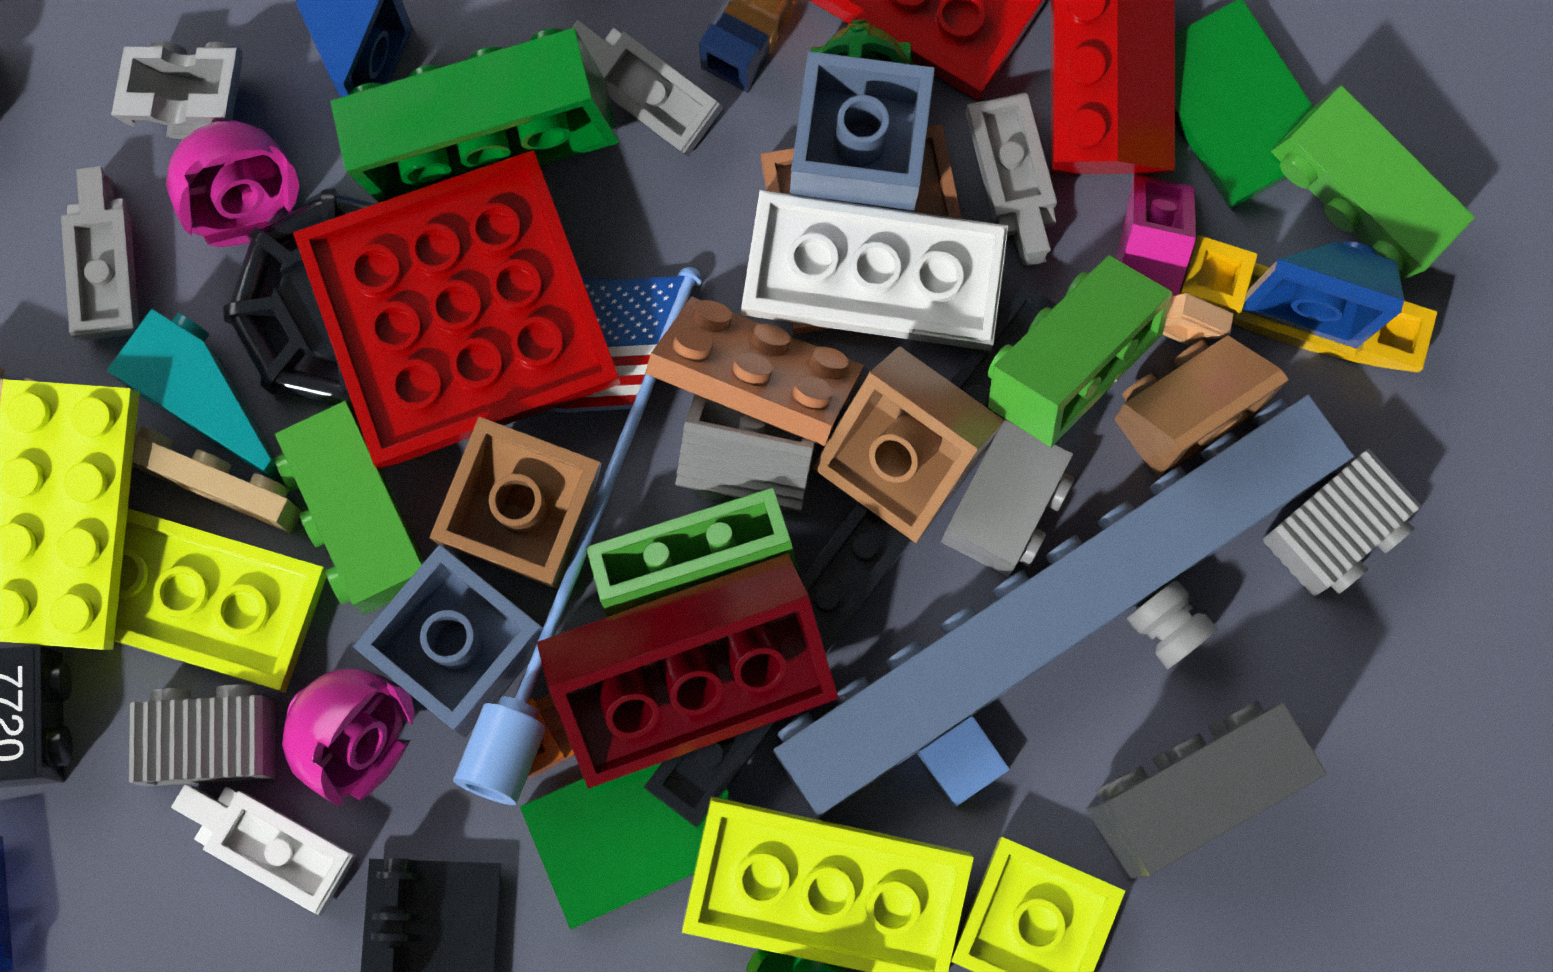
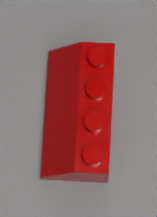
(1112, 87)

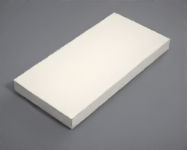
(875, 270)

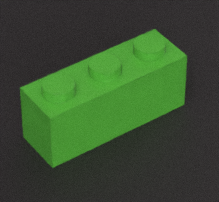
(1371, 183)
(1077, 349)
(348, 508)
(688, 551)

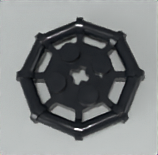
(291, 303)

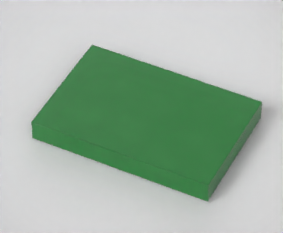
(1235, 101)
(610, 844)

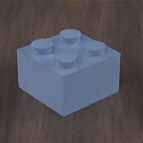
(861, 131)
(450, 640)

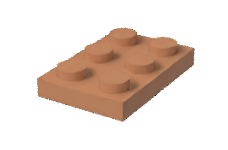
(755, 369)

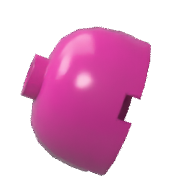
(229, 181)
(346, 732)

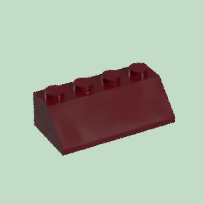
(687, 670)

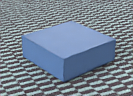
(963, 761)

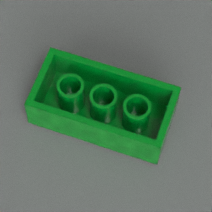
(475, 114)

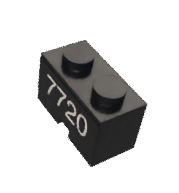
(31, 716)

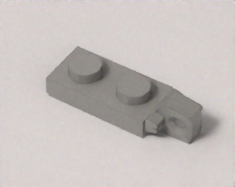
(651, 88)
(1014, 172)
(99, 260)

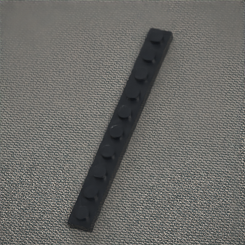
(837, 588)

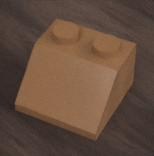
(1196, 402)
(907, 443)
(517, 503)

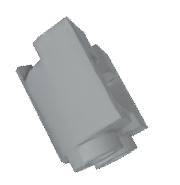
(177, 88)

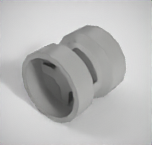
(1169, 620)

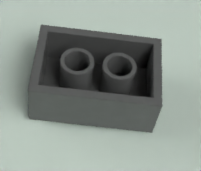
(1204, 788)

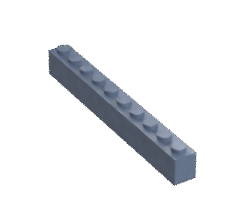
(1060, 606)

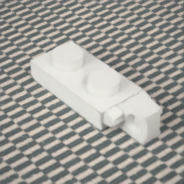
(267, 845)

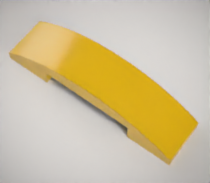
(1225, 274)

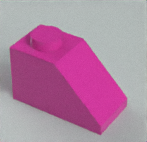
(1159, 230)

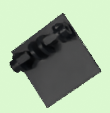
(430, 916)

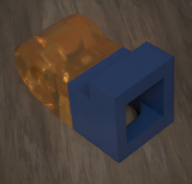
(743, 39)

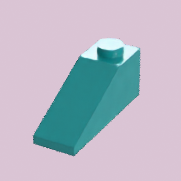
(191, 384)

